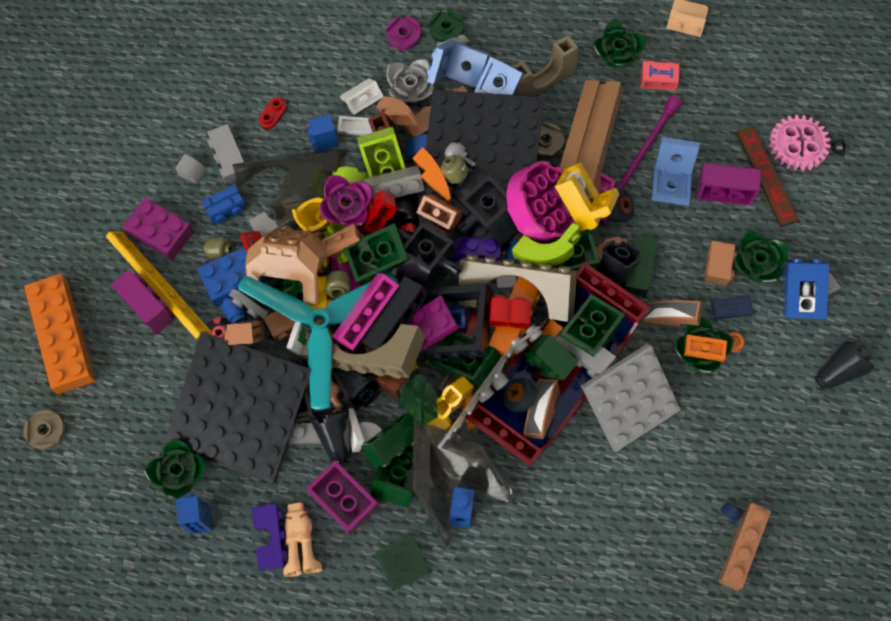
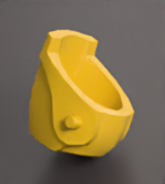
(309, 216)

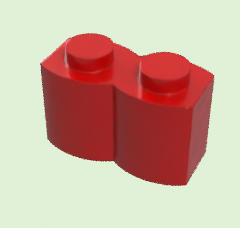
(380, 211)
(510, 312)

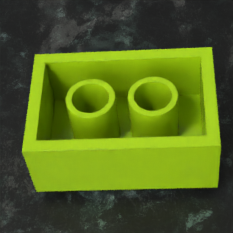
(381, 152)

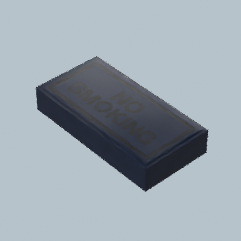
(732, 307)

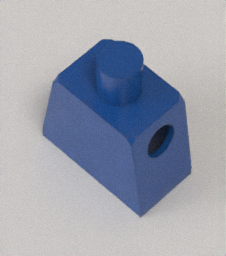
(462, 507)

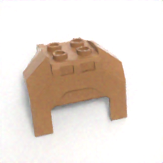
(288, 256)

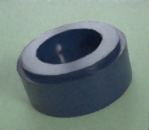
(731, 512)

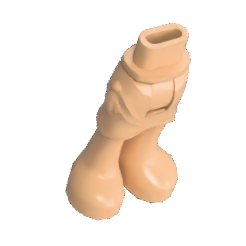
(299, 529)

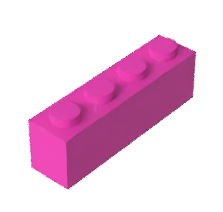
(365, 311)

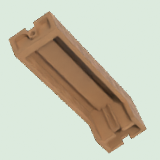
(593, 128)

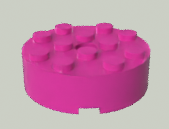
(537, 204)

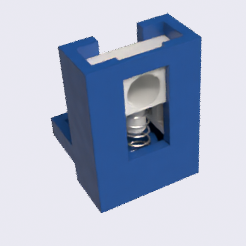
(806, 271)

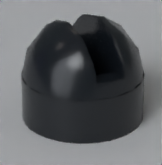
(839, 146)

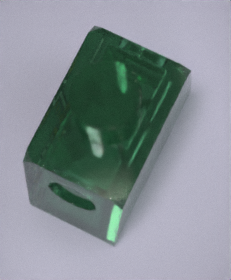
(419, 399)

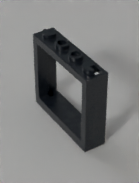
(462, 293)

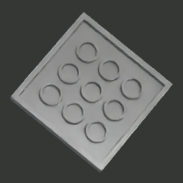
(631, 397)

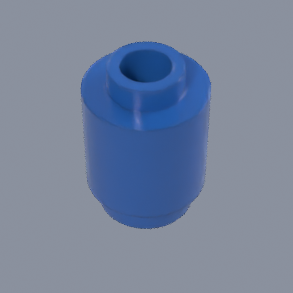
(233, 312)

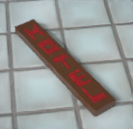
(769, 179)

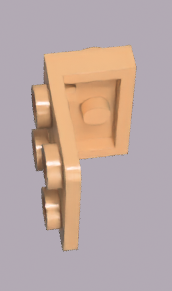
(687, 17)

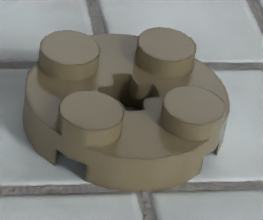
(556, 141)
(52, 437)

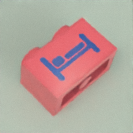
(659, 75)

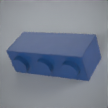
(194, 514)

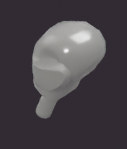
(458, 149)

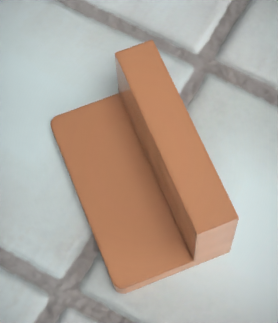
(337, 242)

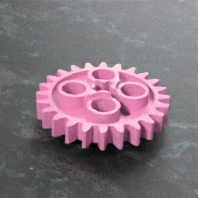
(783, 143)

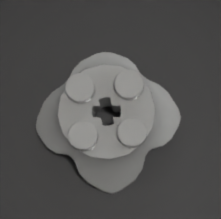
(400, 76)

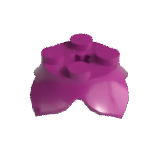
(339, 189)

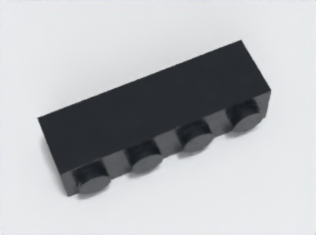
(397, 311)

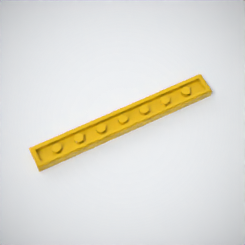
(158, 284)

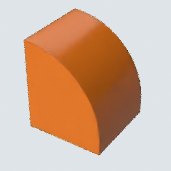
(552, 328)

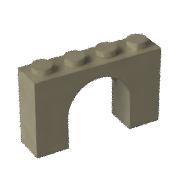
(561, 65)

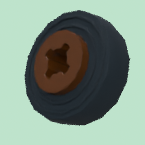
(624, 207)
(519, 395)

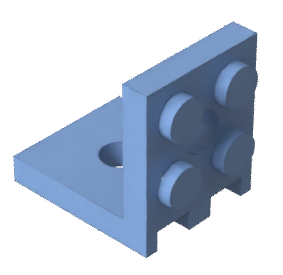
(449, 62)
(495, 69)
(674, 171)

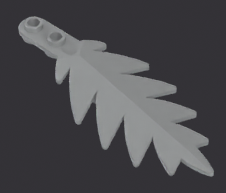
(495, 378)

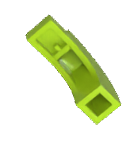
(552, 254)

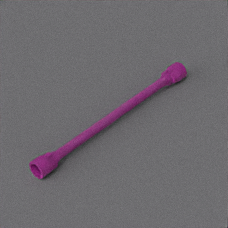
(670, 108)

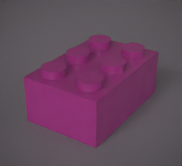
(728, 184)
(158, 229)
(143, 301)
(342, 498)

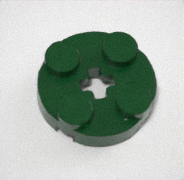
(446, 18)

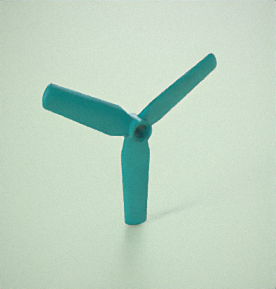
(320, 341)

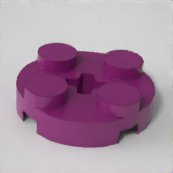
(400, 41)

